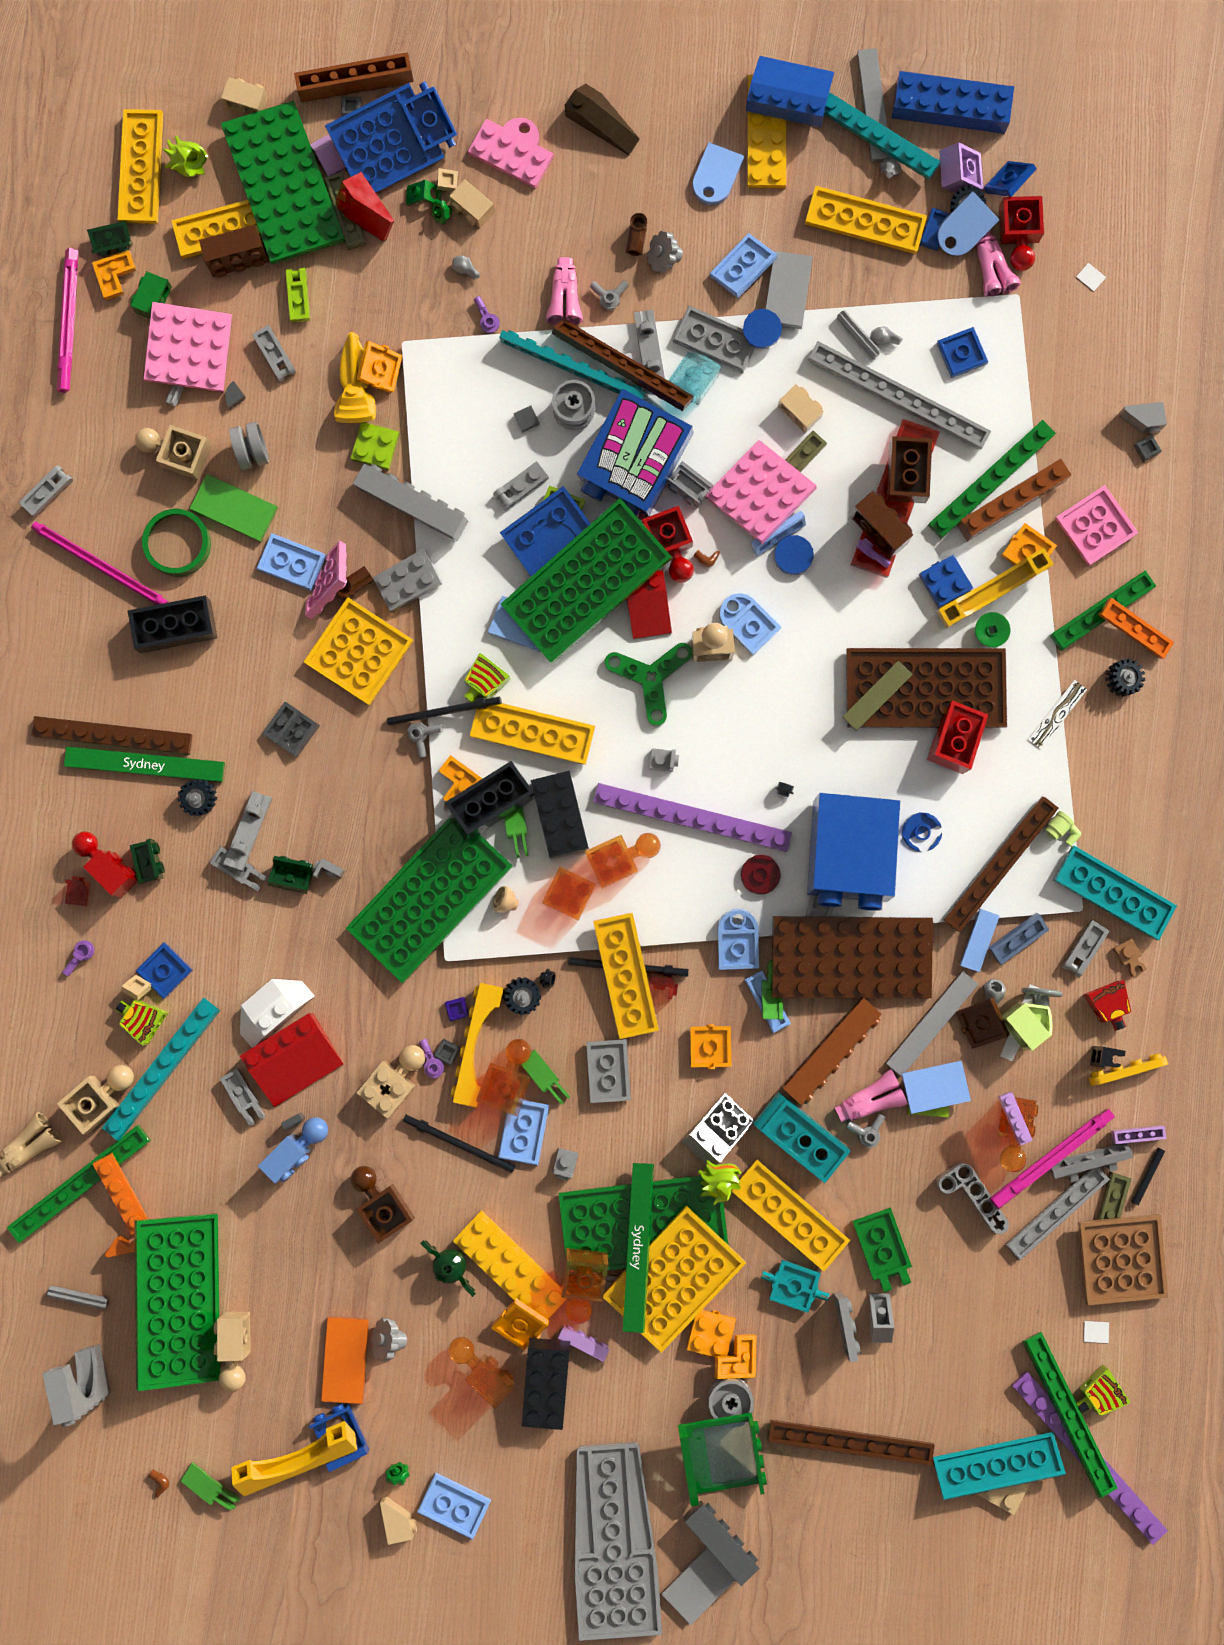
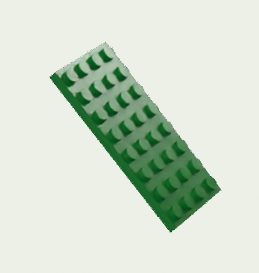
(282, 182)
(586, 581)
(428, 899)
(600, 1216)
(176, 1300)

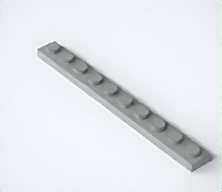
(899, 395)

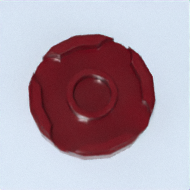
(760, 874)

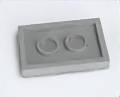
(407, 580)
(608, 1071)
(847, 1326)

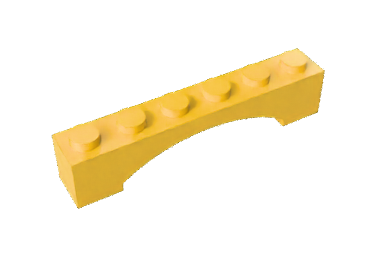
(995, 588)
(467, 1088)
(257, 1475)

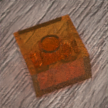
(569, 893)

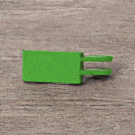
(516, 827)
(771, 1006)
(543, 1075)
(207, 1487)

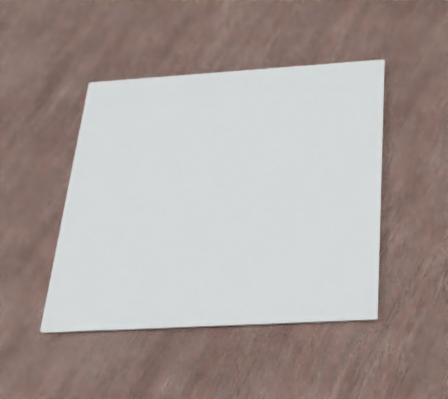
(760, 714)

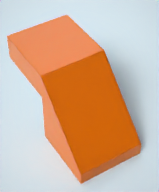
(120, 1246)

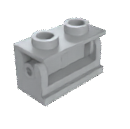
(689, 485)

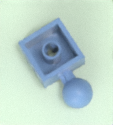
(293, 1151)

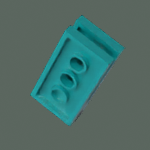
(785, 1126)

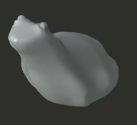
(890, 167)
(463, 265)
(884, 335)
(995, 989)

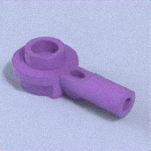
(489, 322)
(866, 547)
(82, 951)
(433, 1067)

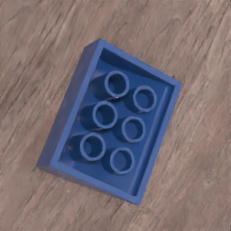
(789, 91)

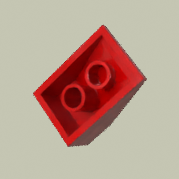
(363, 206)
(650, 608)
(958, 738)

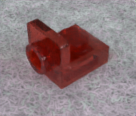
(77, 891)
(661, 983)

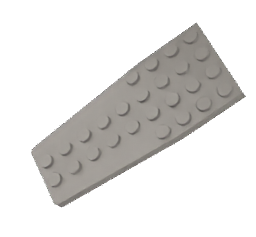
(614, 1545)

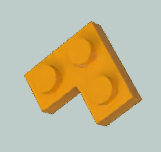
(110, 269)
(459, 774)
(742, 1363)

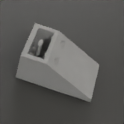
(718, 1130)

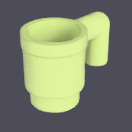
(1060, 825)

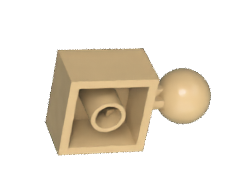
(170, 450)
(712, 643)
(410, 1059)
(99, 1095)
(232, 1346)

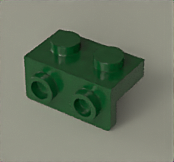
(110, 237)
(146, 861)
(291, 874)

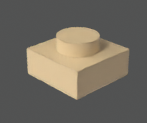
(446, 180)
(136, 987)

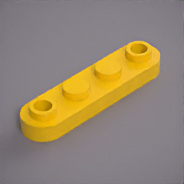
(1135, 1067)

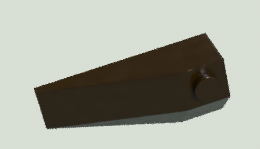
(598, 116)

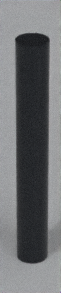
(1148, 1176)

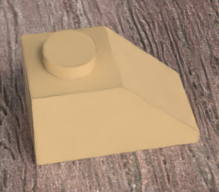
(397, 1522)

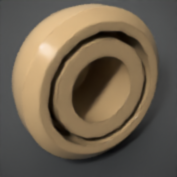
(504, 900)

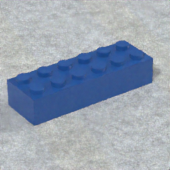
(952, 102)

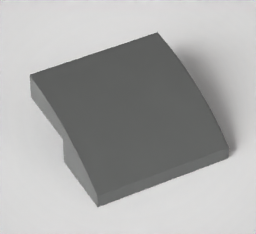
(290, 729)

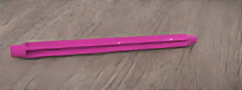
(98, 563)

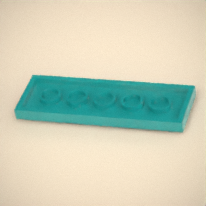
(1115, 893)
(998, 1466)

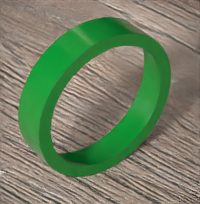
(195, 564)

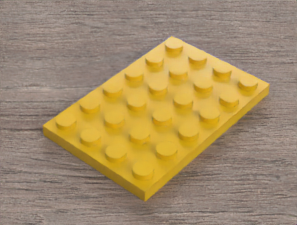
(684, 1274)

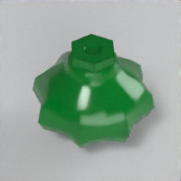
(441, 211)
(397, 1474)

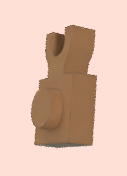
(1128, 954)

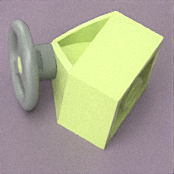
(1031, 1022)

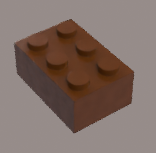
(234, 251)
(909, 469)
(881, 524)

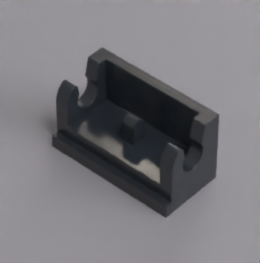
(1103, 1056)

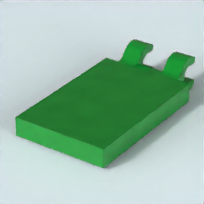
(883, 1247)

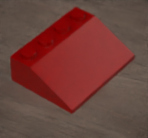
(292, 1059)

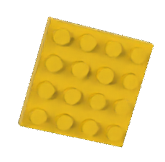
(358, 651)

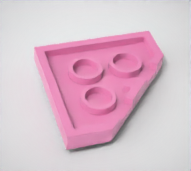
(329, 581)

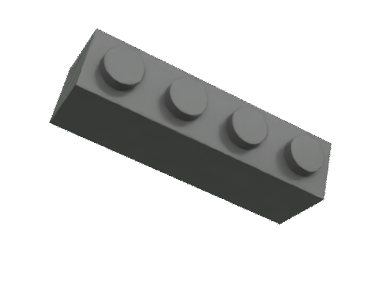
(721, 1543)

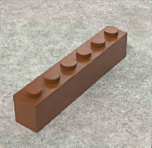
(354, 77)
(1014, 500)
(831, 1051)

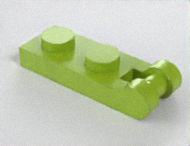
(298, 295)

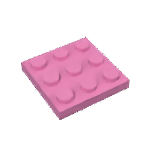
(1096, 525)

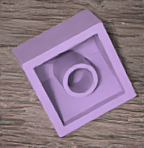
(960, 168)

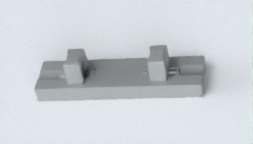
(649, 342)
(247, 831)
(1104, 1156)

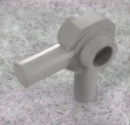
(610, 298)
(418, 733)
(869, 1135)

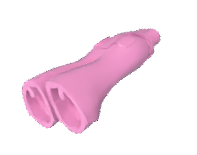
(992, 255)
(564, 283)
(861, 1105)

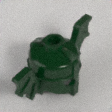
(452, 1258)

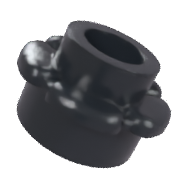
(784, 789)
(547, 978)

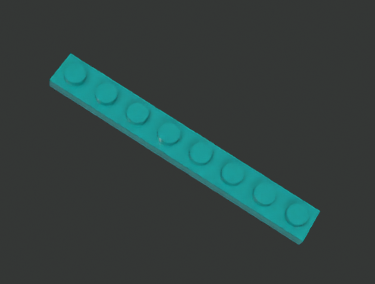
(881, 137)
(567, 364)
(161, 1069)

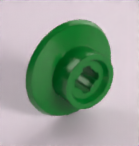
(1000, 626)

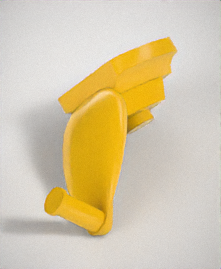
(355, 403)

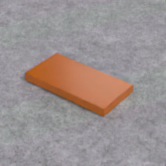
(345, 1360)

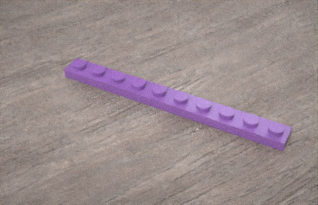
(692, 817)
(1123, 1496)

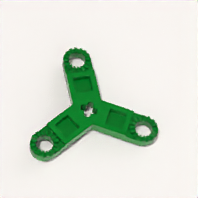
(637, 672)

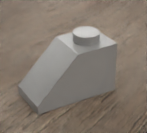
(1145, 417)
(880, 1318)

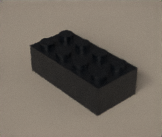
(172, 624)
(488, 801)
(559, 815)
(545, 1383)

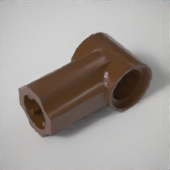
(636, 235)
(356, 582)

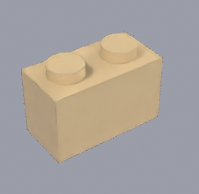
(244, 96)
(471, 204)
(801, 408)

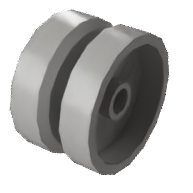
(577, 394)
(247, 446)
(725, 1390)

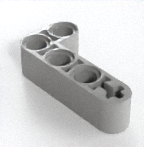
(976, 1199)

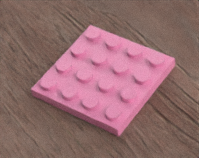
(187, 347)
(761, 491)

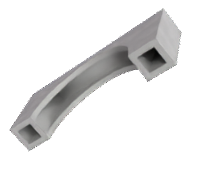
(72, 1400)

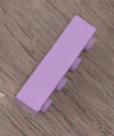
(1015, 1118)
(1138, 1134)
(581, 1341)

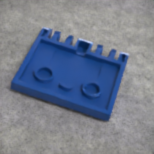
(545, 530)

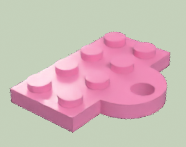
(512, 151)

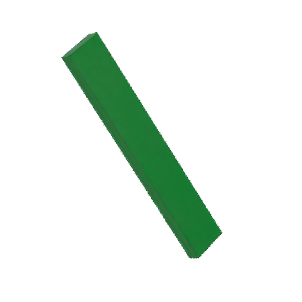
(1090, 618)

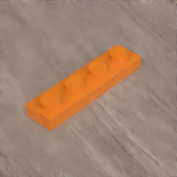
(1136, 628)
(120, 1190)

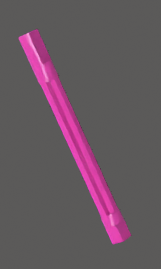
(67, 320)
(1051, 1158)

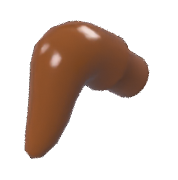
(706, 561)
(160, 1479)

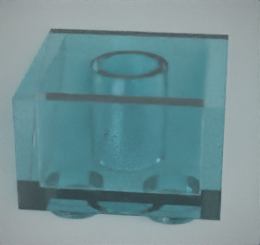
(696, 375)

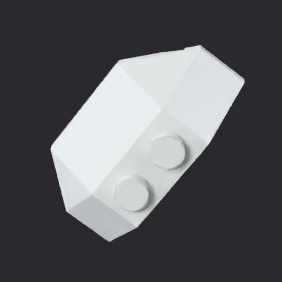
(271, 1008)

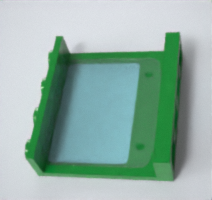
(721, 1454)

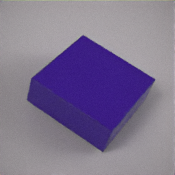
(457, 1009)

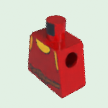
(1110, 1003)

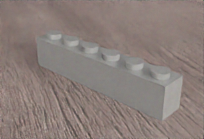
(411, 502)

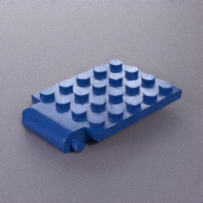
(393, 135)

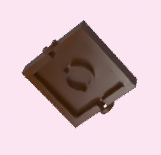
(982, 1023)

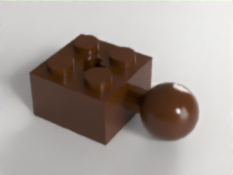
(364, 1180)

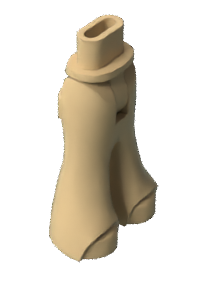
(17, 1153)

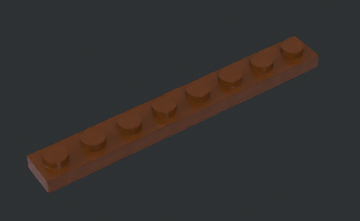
(622, 364)
(111, 735)
(1000, 864)
(851, 1442)

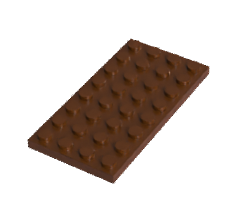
(939, 676)
(852, 957)

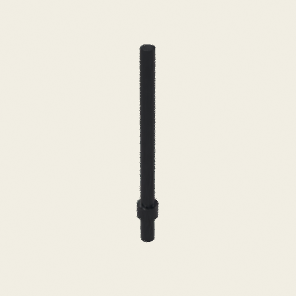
(480, 704)
(667, 971)
(422, 1126)

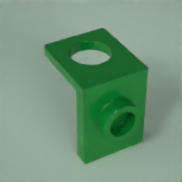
(421, 191)

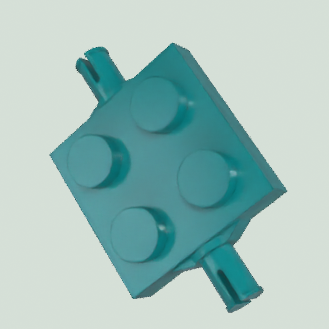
(794, 1286)

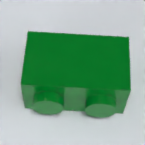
(151, 289)

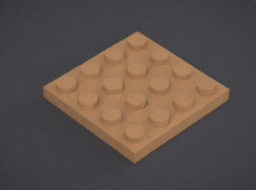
(1123, 1259)

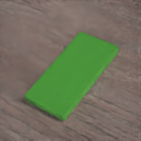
(233, 508)

